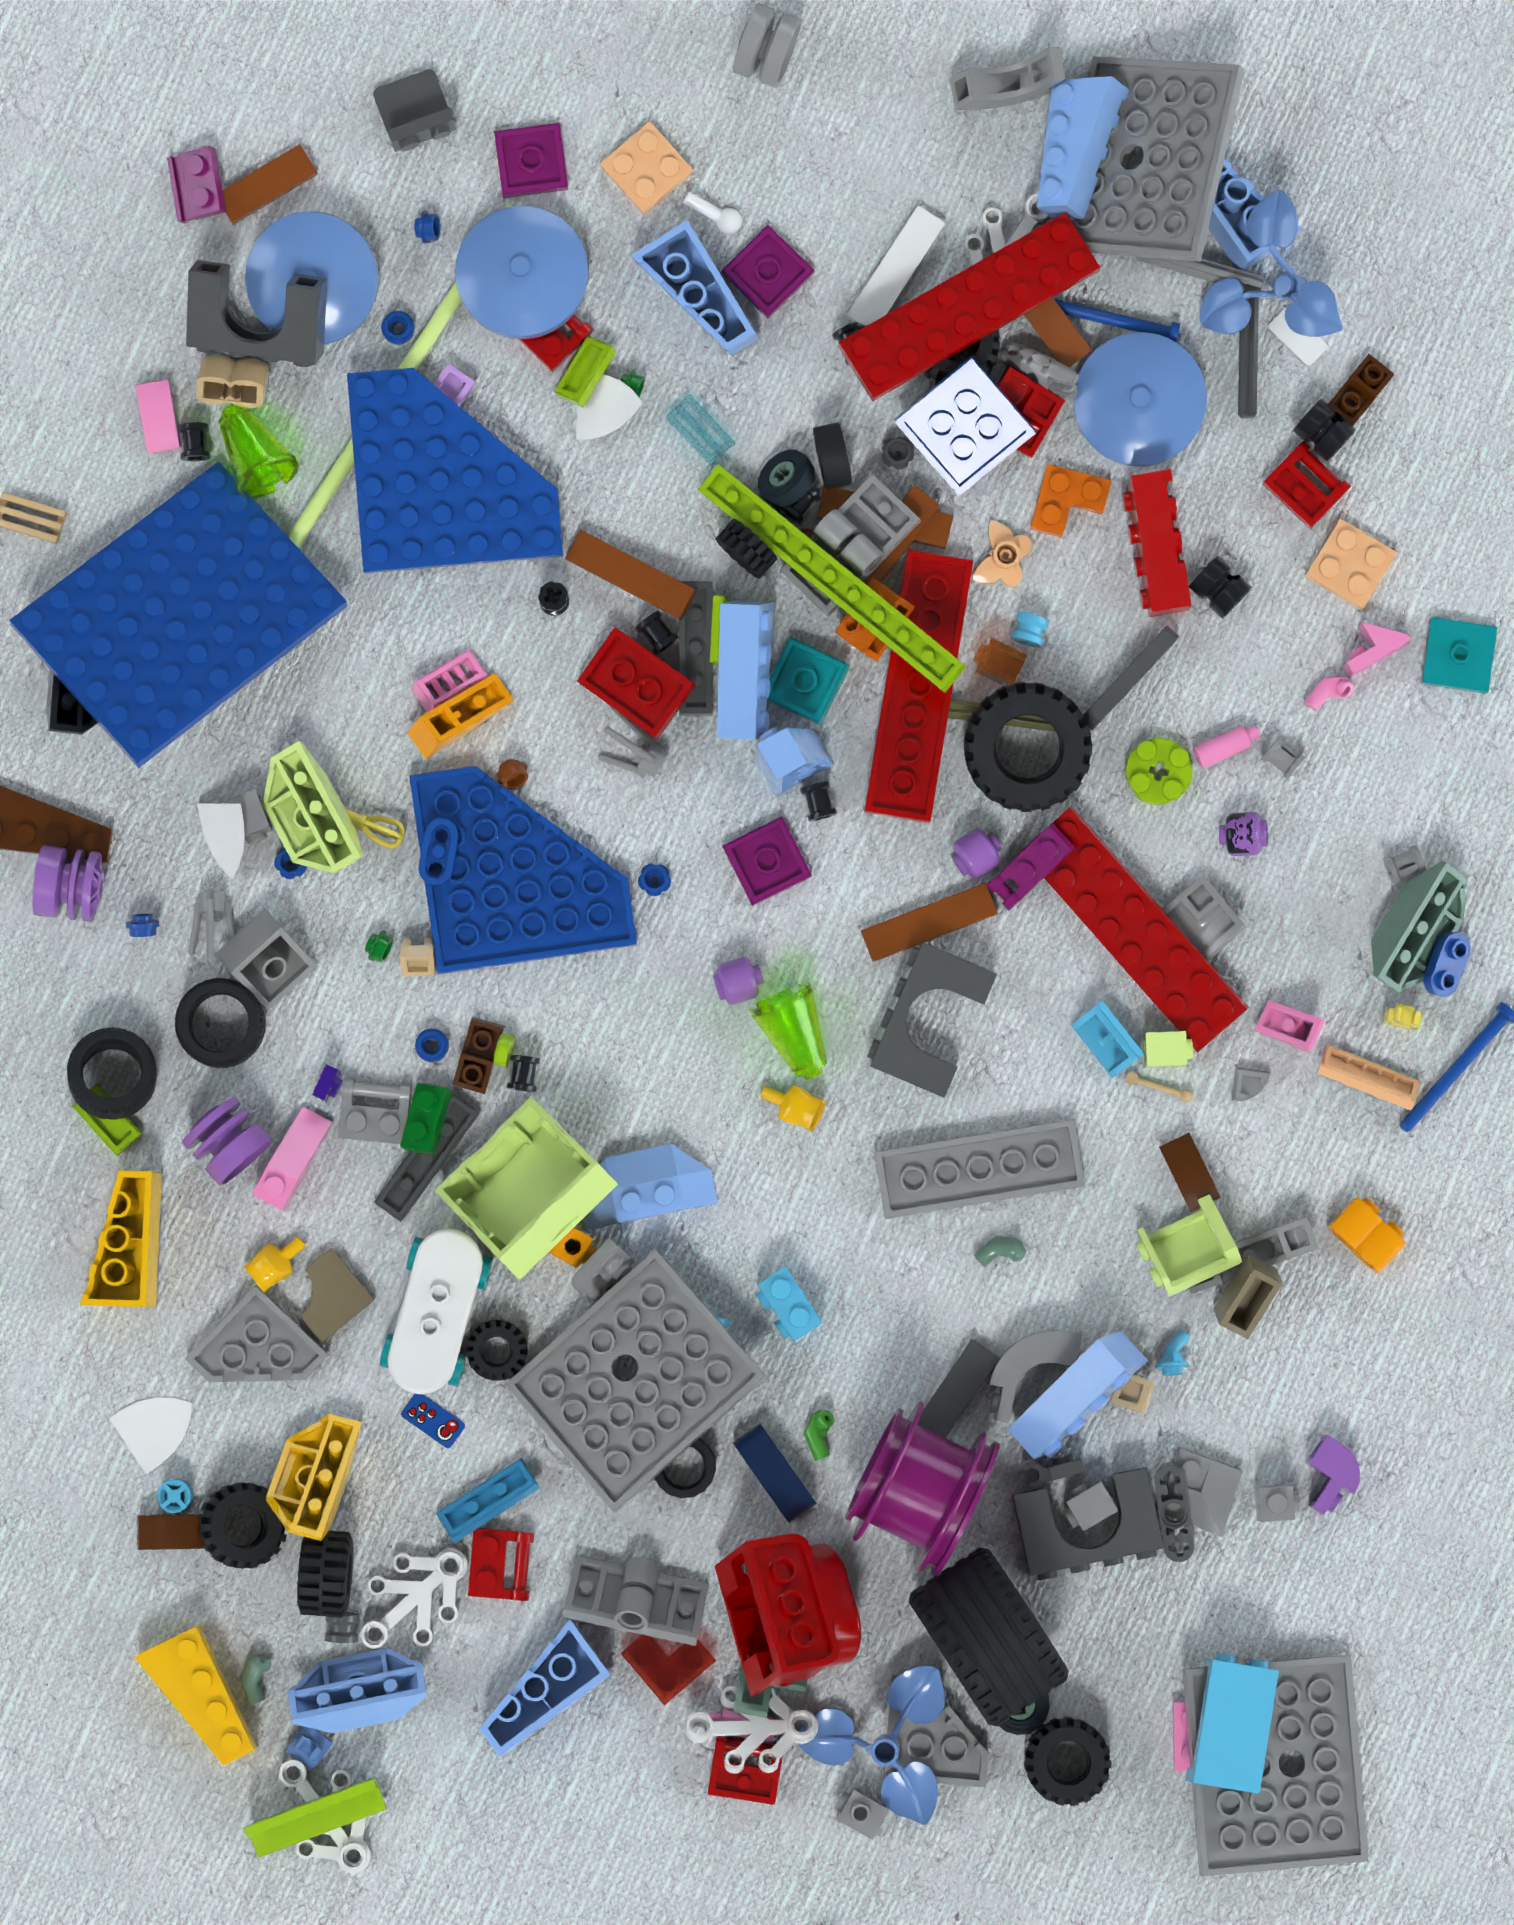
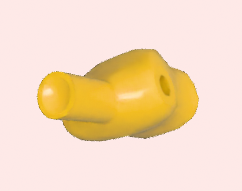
(796, 1106)
(273, 1263)

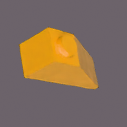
(459, 716)

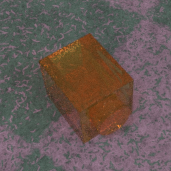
(999, 662)

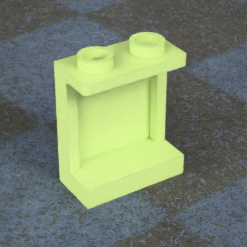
(1189, 1249)

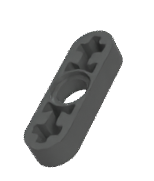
(1168, 1538)

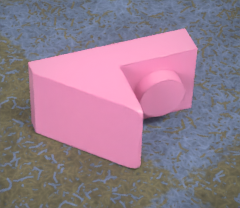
(1381, 644)
(1289, 1026)

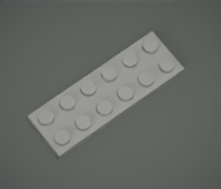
(979, 1169)

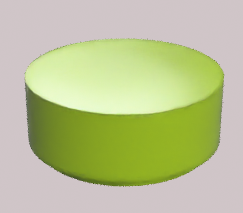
(504, 1049)

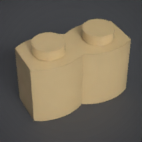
(232, 381)

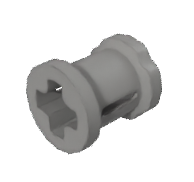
(1283, 757)
(1404, 864)

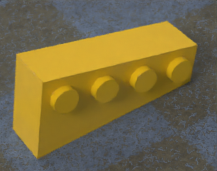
(128, 1245)
(199, 1691)

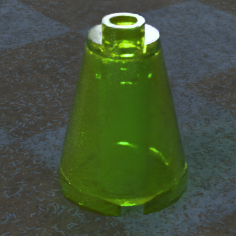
(254, 453)
(793, 1029)

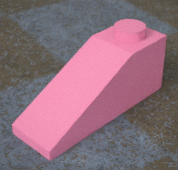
(292, 1159)

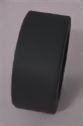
(832, 455)
(698, 1487)

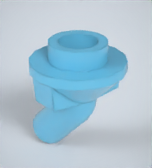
(1172, 1361)

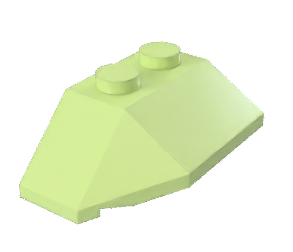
(309, 812)

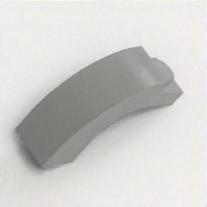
(1008, 84)
(1038, 1348)

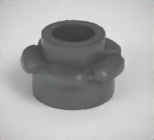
(902, 445)

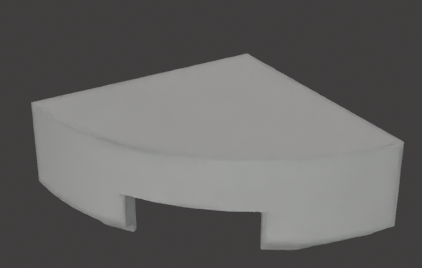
(1248, 1083)

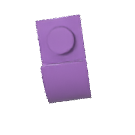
(1339, 1467)

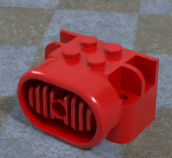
(788, 1609)

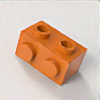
(861, 637)

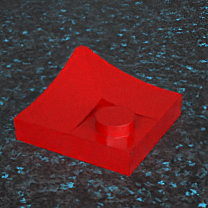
(1033, 402)

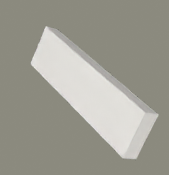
(897, 267)

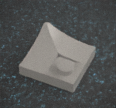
(1204, 917)
(1210, 1490)

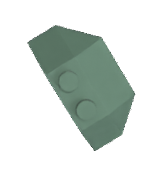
(1413, 924)

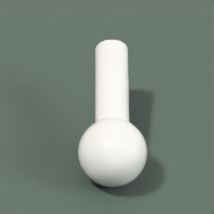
(727, 220)

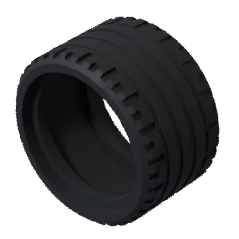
(988, 1636)

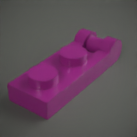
(1031, 866)

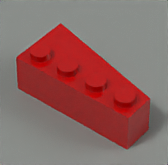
(1156, 543)

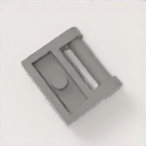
(373, 1122)
(609, 1263)

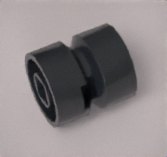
(1324, 430)
(1220, 587)

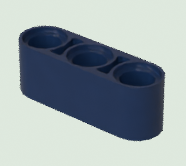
(774, 1473)

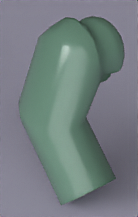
(1001, 1246)
(251, 1676)

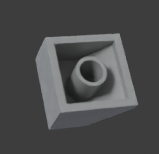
(266, 959)

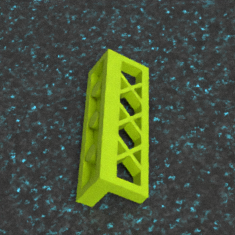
(316, 1817)

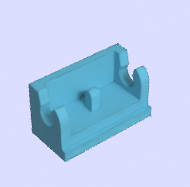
(1107, 1039)

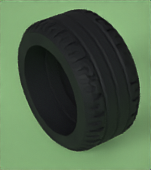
(200, 993)
(111, 1039)

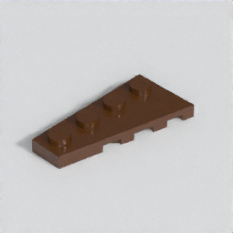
(30, 824)

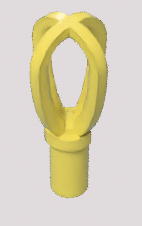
(364, 823)

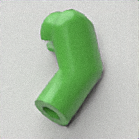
(816, 1432)

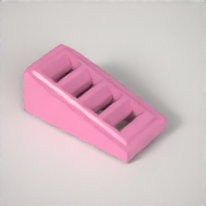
(420, 686)

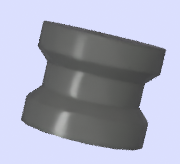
(342, 1629)

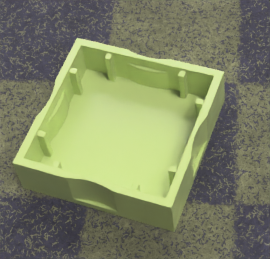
(526, 1188)

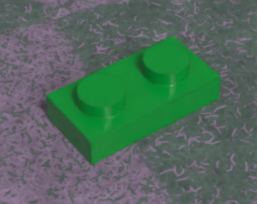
(425, 1119)

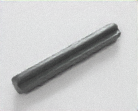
(1248, 364)

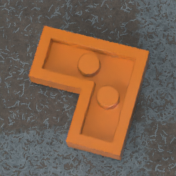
(1067, 489)

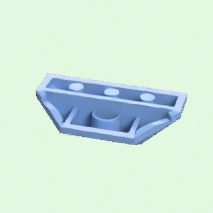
(651, 1185)
(357, 1691)

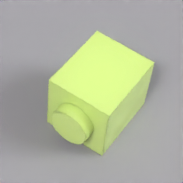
(1166, 1049)

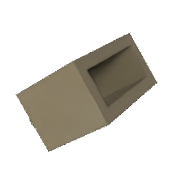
(1247, 1296)

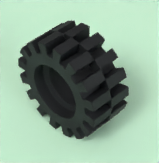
(746, 548)
(476, 1345)

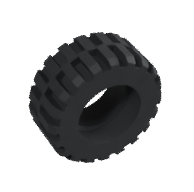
(1060, 779)

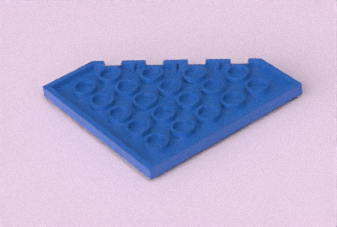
(439, 482)
(516, 880)

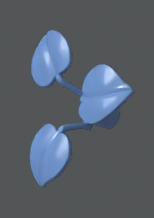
(1313, 303)
(911, 1789)

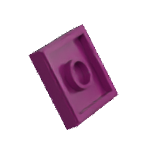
(531, 160)
(767, 271)
(767, 861)

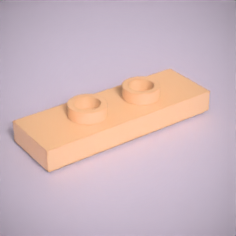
(1369, 1077)

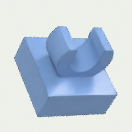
(309, 1746)

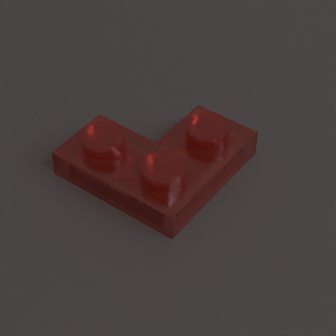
(666, 1673)

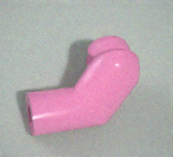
(1329, 688)

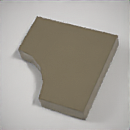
(335, 1297)

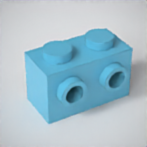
(789, 1304)

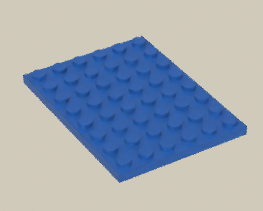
(178, 614)

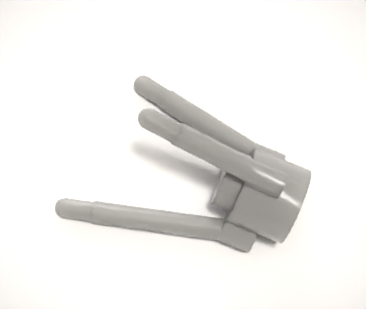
(648, 758)
(210, 909)

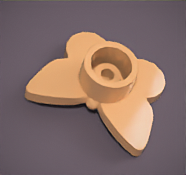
(1003, 557)

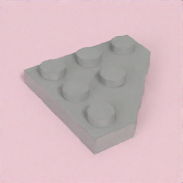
(256, 1345)
(943, 1746)

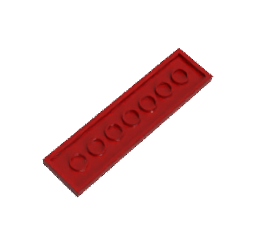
(968, 306)
(912, 706)
(1142, 935)

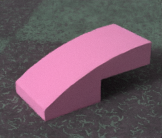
(158, 416)

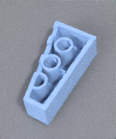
(1075, 142)
(1230, 216)
(692, 279)
(744, 668)
(790, 757)
(1076, 1394)
(554, 1683)

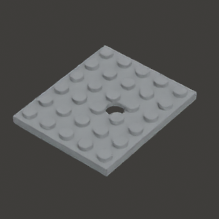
(1183, 125)
(635, 1428)
(1296, 1818)

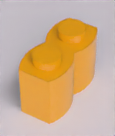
(1367, 1234)

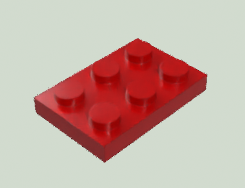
(636, 683)

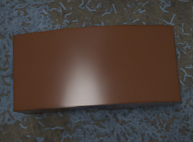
(1360, 389)
(478, 1055)
(1189, 1171)
(168, 1532)

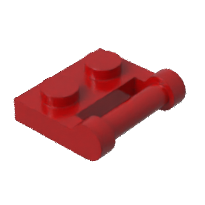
(555, 347)
(1298, 492)
(488, 1564)
(747, 1785)

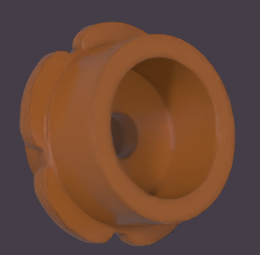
(512, 774)

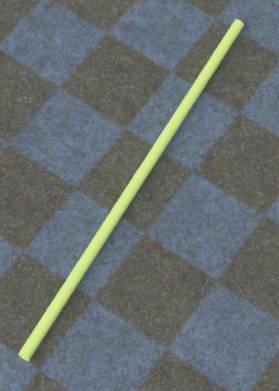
(346, 459)

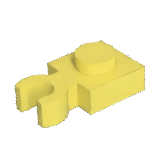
(1403, 1016)

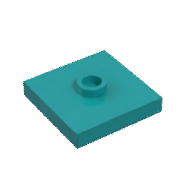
(1459, 655)
(806, 680)

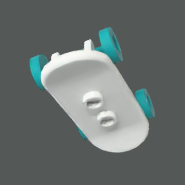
(435, 1311)

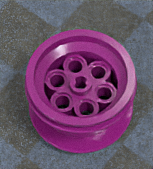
(921, 1487)

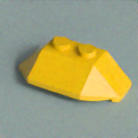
(314, 1475)

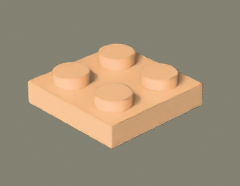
(646, 168)
(1351, 564)

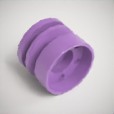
(67, 883)
(227, 1141)

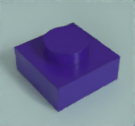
(328, 1084)

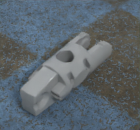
(1041, 369)

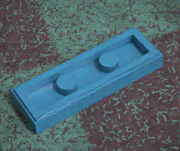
(488, 1500)

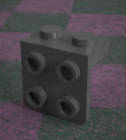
(414, 110)

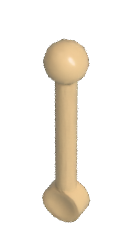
(1133, 1078)

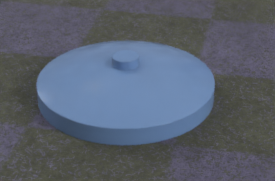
(315, 247)
(521, 272)
(1140, 399)

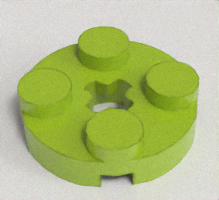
(1169, 787)

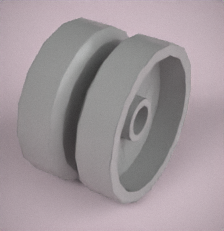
(762, 44)

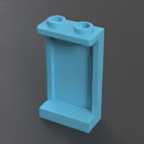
(1234, 1724)

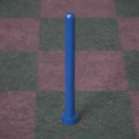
(1119, 320)
(1504, 1015)

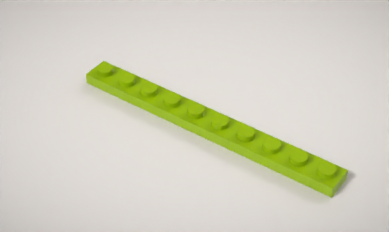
(833, 579)

